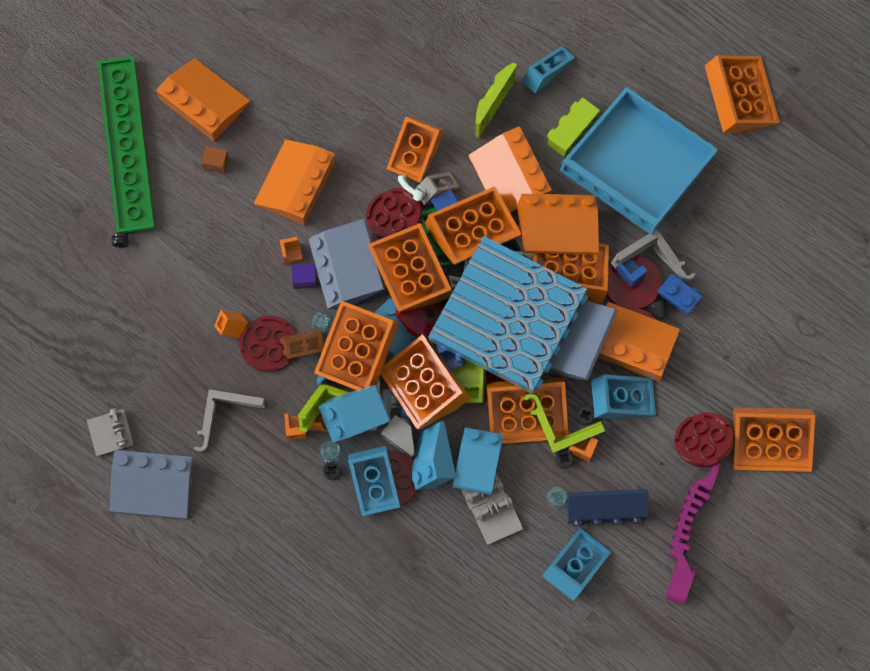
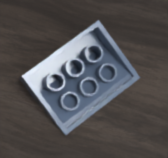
(346, 264)
(583, 342)
(151, 484)

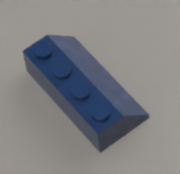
(607, 507)

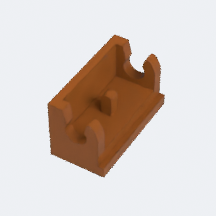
(302, 343)

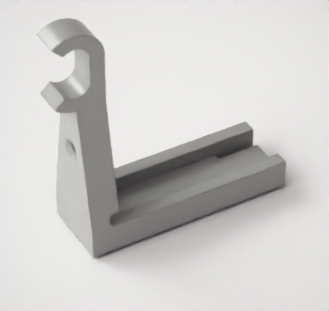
(660, 247)
(211, 408)

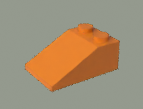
(415, 148)

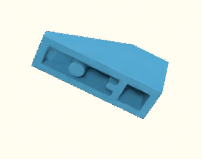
(546, 69)

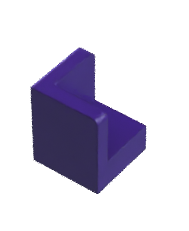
(303, 276)

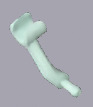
(417, 194)

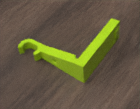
(311, 411)
(567, 440)

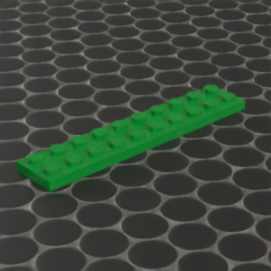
(125, 145)

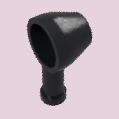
(658, 308)

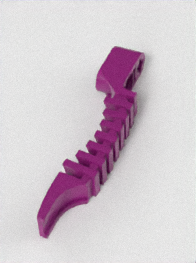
(683, 574)

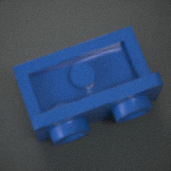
(680, 294)

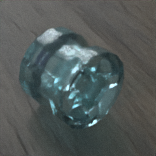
(321, 321)
(330, 447)
(555, 501)

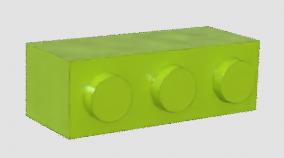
(572, 127)

